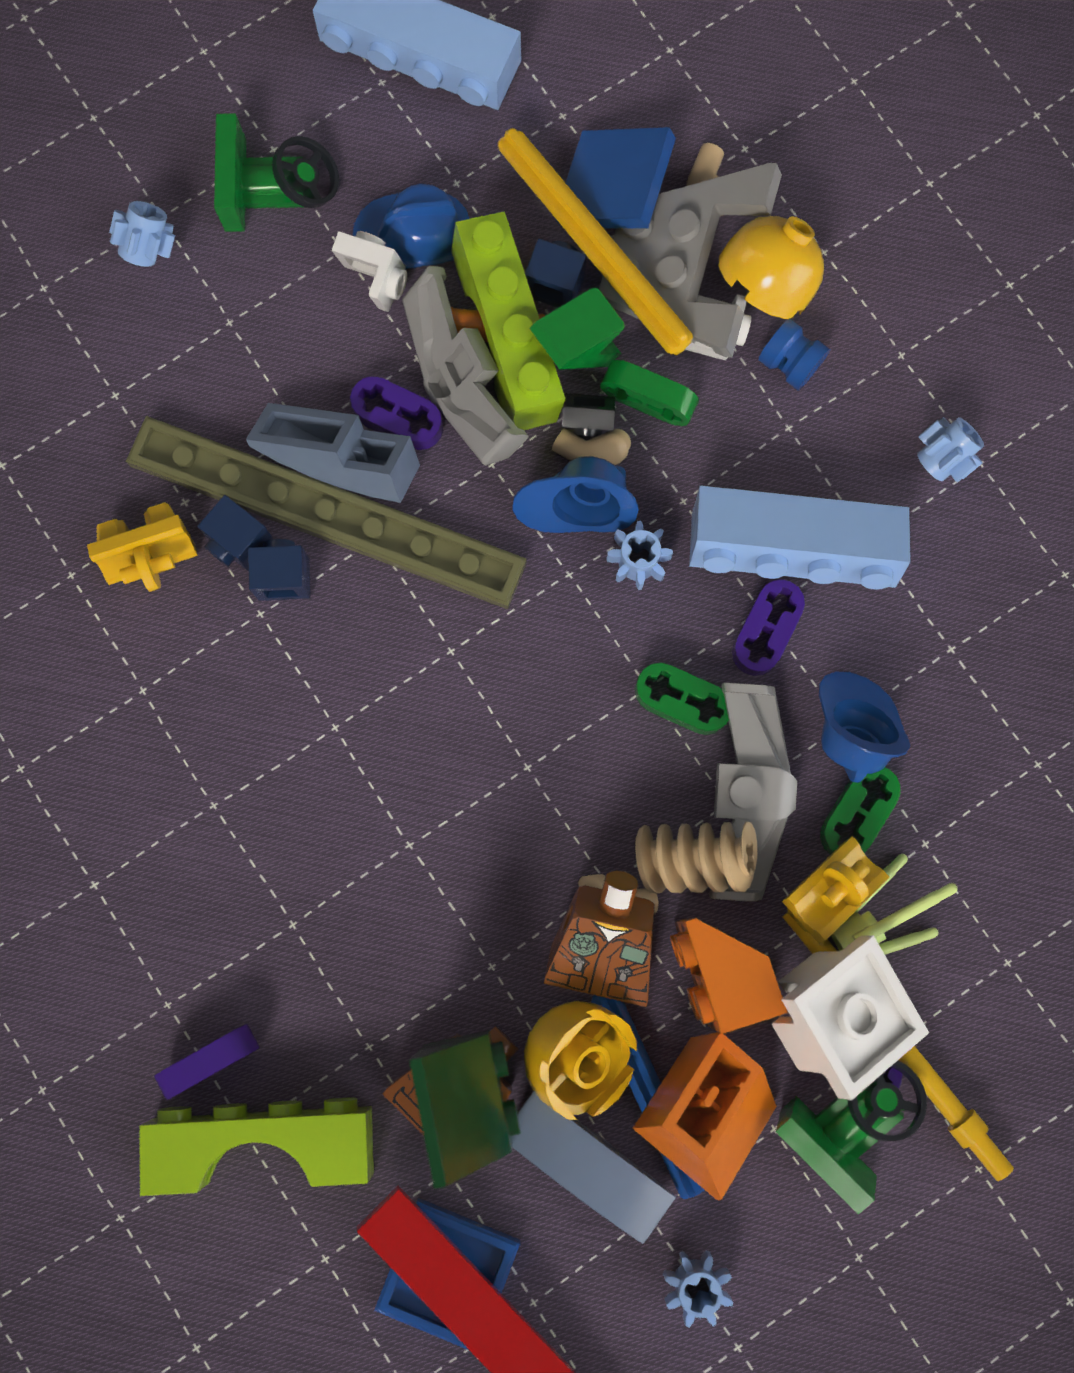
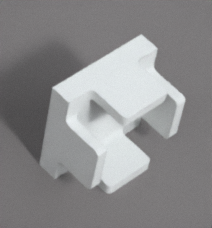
(847, 1016)

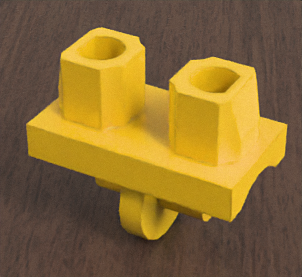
(144, 550)
(834, 890)

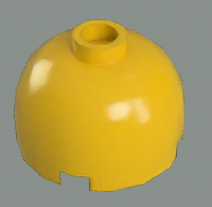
(775, 263)
(579, 1058)

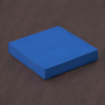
(621, 174)
(484, 1246)

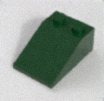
(463, 1105)

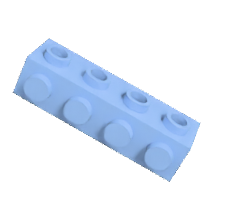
(426, 41)
(799, 537)

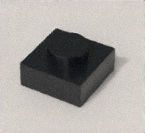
(588, 414)

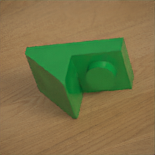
(581, 332)

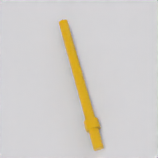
(964, 1124)

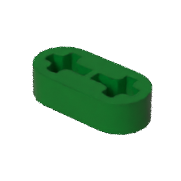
(649, 393)
(677, 710)
(870, 819)

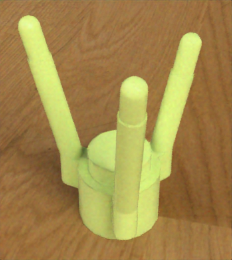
(867, 925)

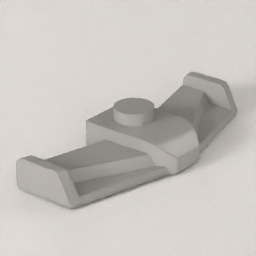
(457, 371)
(760, 783)

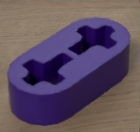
(402, 403)
(778, 634)
(206, 1061)

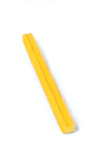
(595, 242)

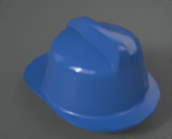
(414, 223)
(579, 498)
(859, 724)

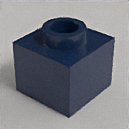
(555, 272)
(232, 532)
(279, 571)

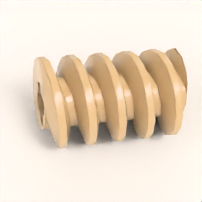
(698, 861)

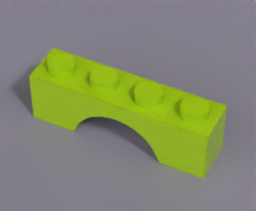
(497, 284)
(327, 1143)

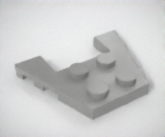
(678, 245)

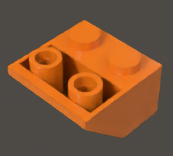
(730, 978)
(709, 1111)

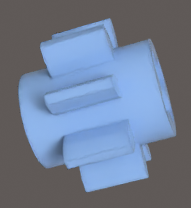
(142, 233)
(950, 449)
(637, 541)
(705, 1303)

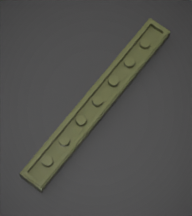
(327, 512)

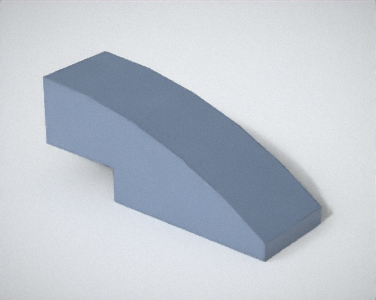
(336, 450)
(591, 1169)

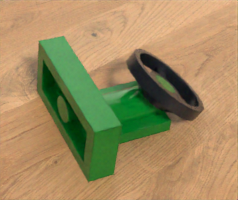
(264, 180)
(847, 1129)

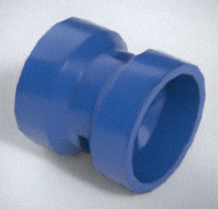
(794, 354)

